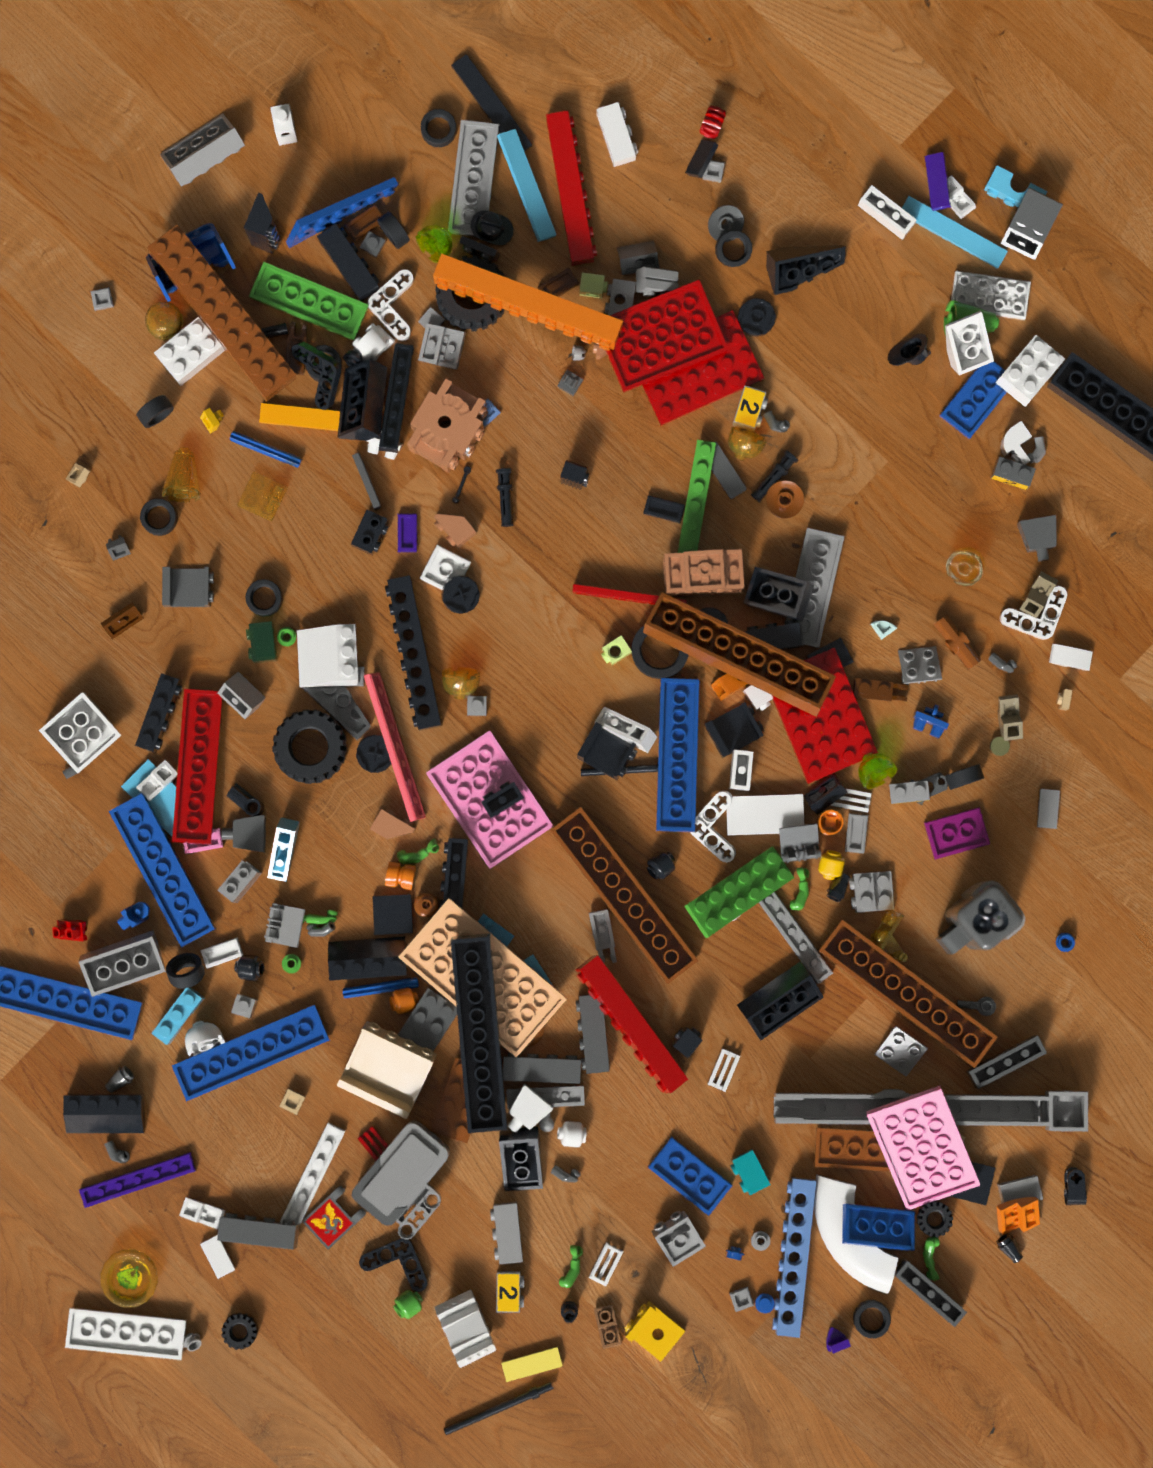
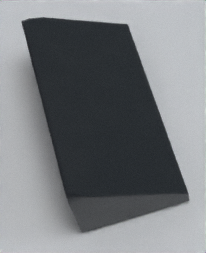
(825, 794)

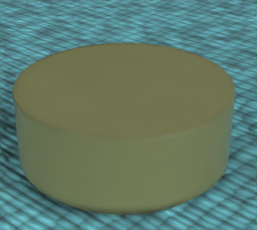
(999, 746)

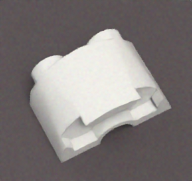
(373, 343)

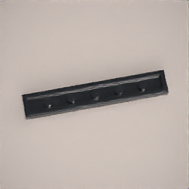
(487, 98)
(396, 398)

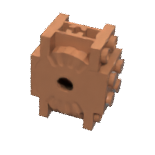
(445, 445)
(703, 573)

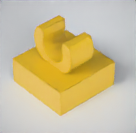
(211, 420)

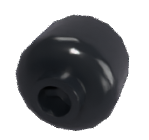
(661, 865)
(249, 967)

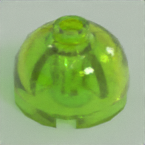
(435, 241)
(875, 769)

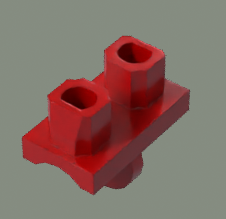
(70, 930)

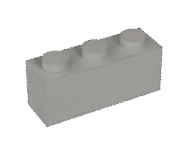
(507, 1233)

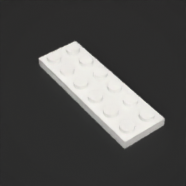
(125, 1333)

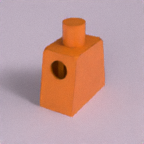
(727, 686)

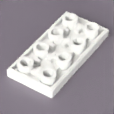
(995, 294)
(764, 814)

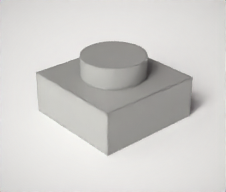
(476, 705)

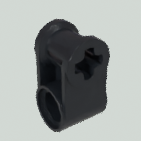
(1074, 1190)

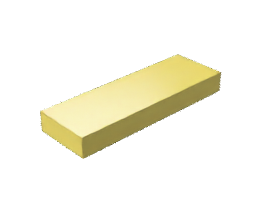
(531, 1364)

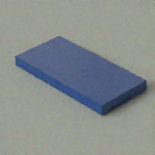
(975, 400)
(690, 1176)
(878, 1227)

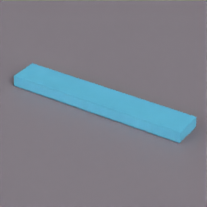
(526, 185)
(955, 233)

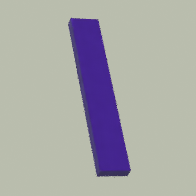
(137, 1179)

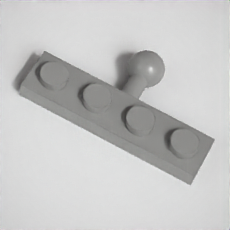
(556, 1097)

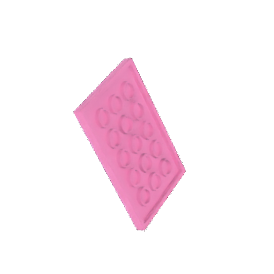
(473, 774)
(923, 1148)

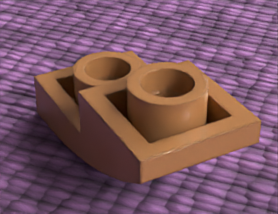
(607, 1326)

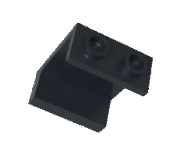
(734, 729)
(607, 752)

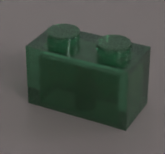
(262, 642)

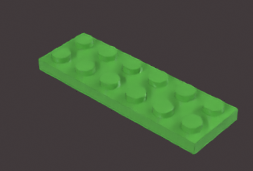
(309, 301)
(739, 892)

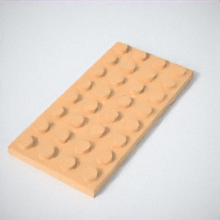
(522, 995)

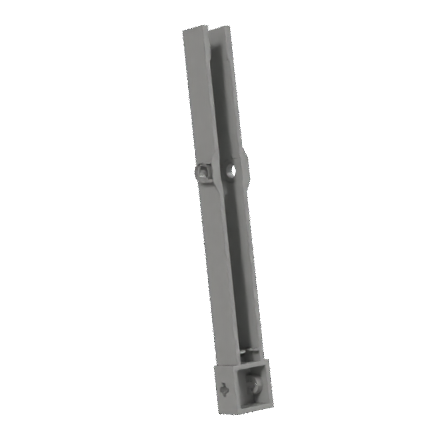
(1053, 1110)

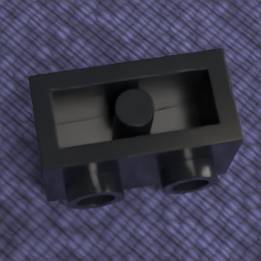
(370, 532)
(502, 800)
(687, 1041)

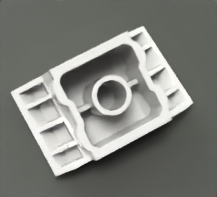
(465, 1328)

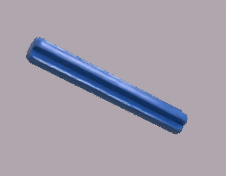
(265, 449)
(380, 987)

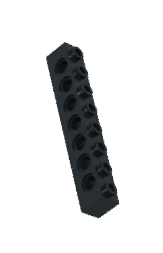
(404, 585)

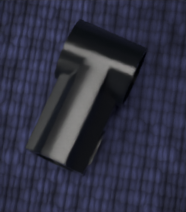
(244, 800)

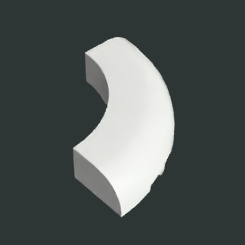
(864, 1263)

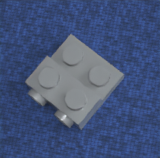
(872, 891)
(678, 1237)

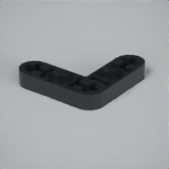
(323, 368)
(403, 1257)

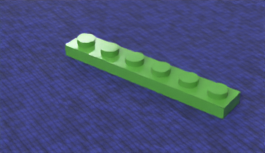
(697, 496)

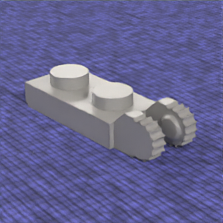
(602, 933)

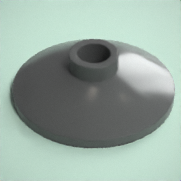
(733, 217)

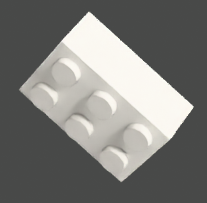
(189, 351)
(1030, 370)

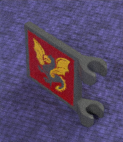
(330, 1220)

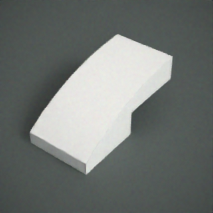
(959, 200)
(1070, 657)
(157, 780)
(201, 1212)

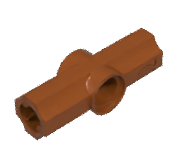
(957, 642)

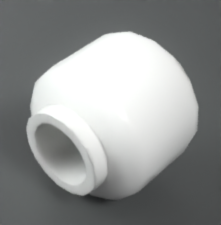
(572, 1134)

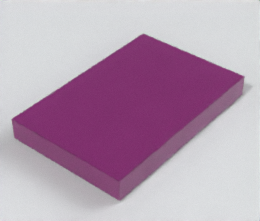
(956, 833)

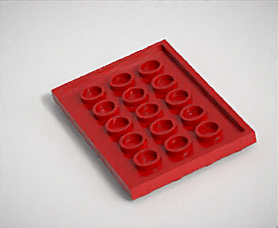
(665, 336)
(707, 380)
(838, 732)

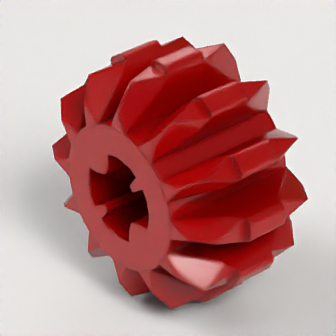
(712, 122)

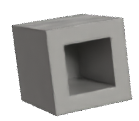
(244, 1006)

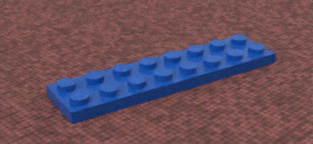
(677, 755)
(162, 870)
(68, 1003)
(250, 1053)

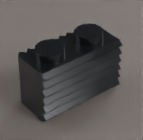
(574, 475)

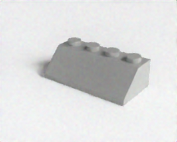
(202, 149)
(122, 963)

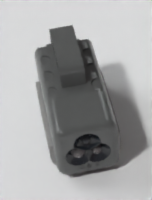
(981, 919)

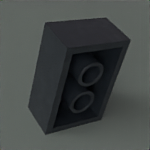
(778, 594)

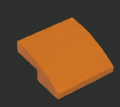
(1018, 1213)

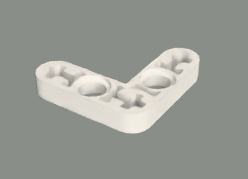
(386, 308)
(1044, 620)
(707, 823)

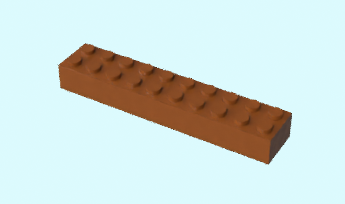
(221, 313)
(739, 654)
(624, 895)
(907, 993)

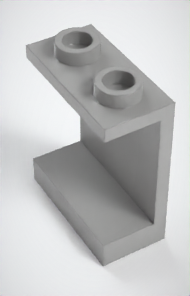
(239, 881)

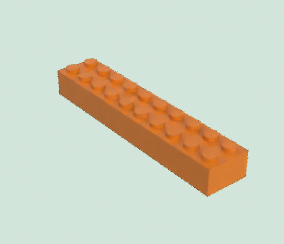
(527, 302)

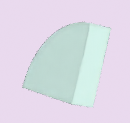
(883, 628)

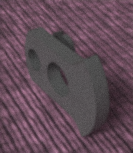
(934, 780)

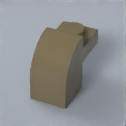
(1038, 594)
(1009, 719)

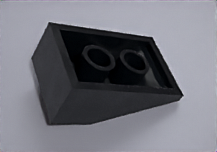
(521, 1159)

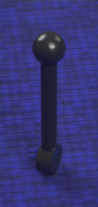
(467, 470)

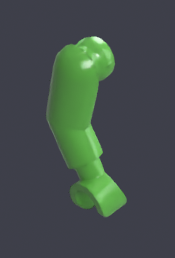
(416, 857)
(803, 894)
(318, 919)
(928, 1252)
(568, 1280)

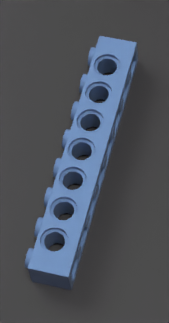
(793, 1326)

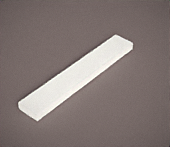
(313, 1174)

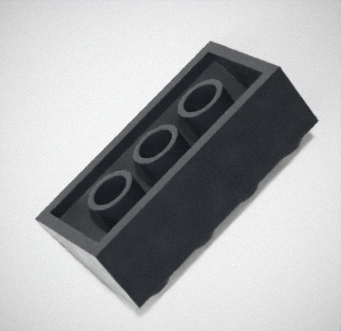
(261, 227)
(362, 401)
(366, 958)
(780, 1001)
(104, 1113)

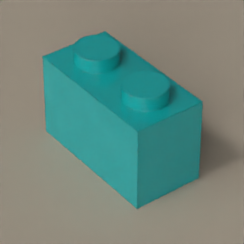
(750, 1172)

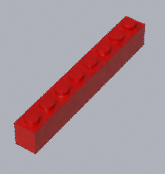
(570, 188)
(631, 1024)

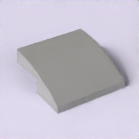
(442, 346)

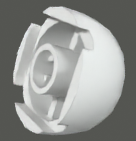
(202, 1038)

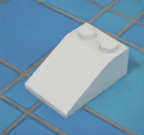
(968, 343)

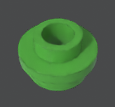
(286, 630)
(296, 959)

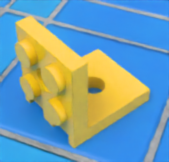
(643, 1325)

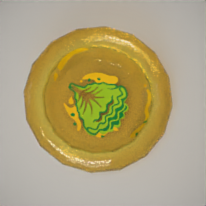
(129, 1278)

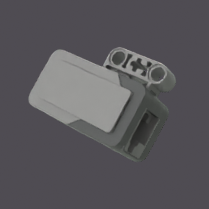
(403, 1177)

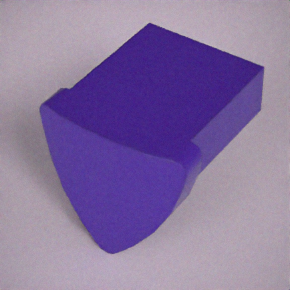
(836, 1341)

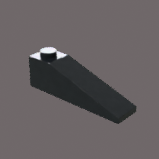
(795, 265)

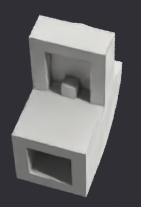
(1012, 443)

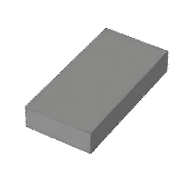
(1048, 808)
(856, 833)

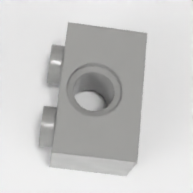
(622, 289)

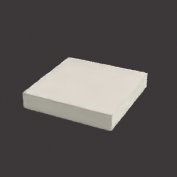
(443, 566)

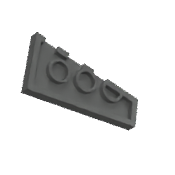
(341, 706)

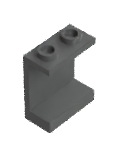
(187, 587)

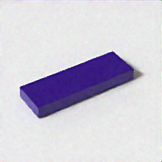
(937, 181)

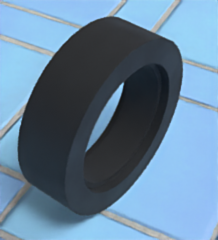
(649, 670)

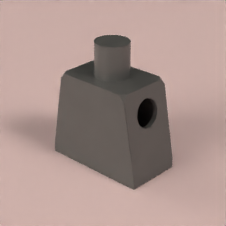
(1039, 535)
(247, 833)

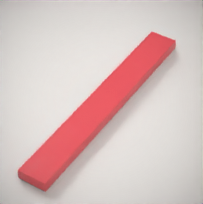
(394, 746)

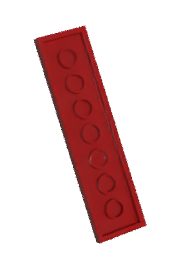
(197, 767)

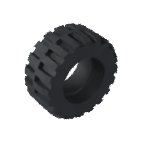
(464, 317)
(309, 720)

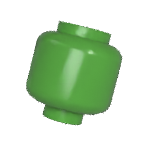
(408, 1304)

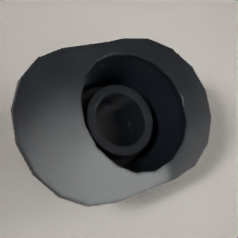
(492, 227)
(910, 351)

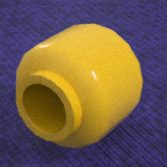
(831, 864)

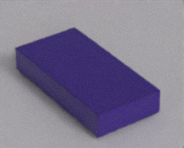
(407, 533)

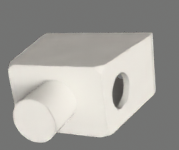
(283, 123)
(528, 1109)

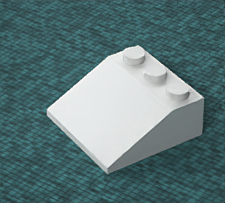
(327, 656)
(80, 732)

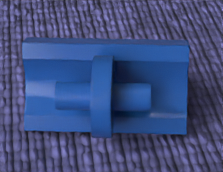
(938, 725)
(134, 915)

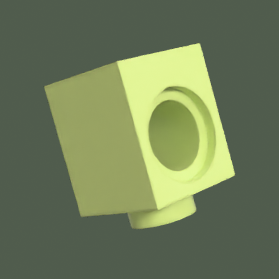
(592, 285)
(621, 644)

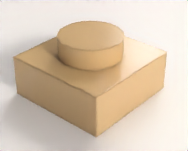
(77, 475)
(1064, 699)
(292, 1101)

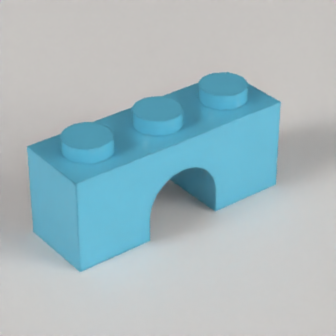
(1000, 187)
(177, 1015)

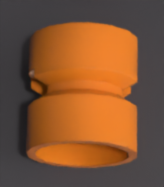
(830, 822)
(400, 875)

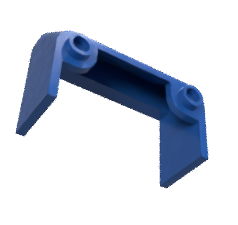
(210, 247)

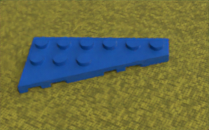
(336, 212)

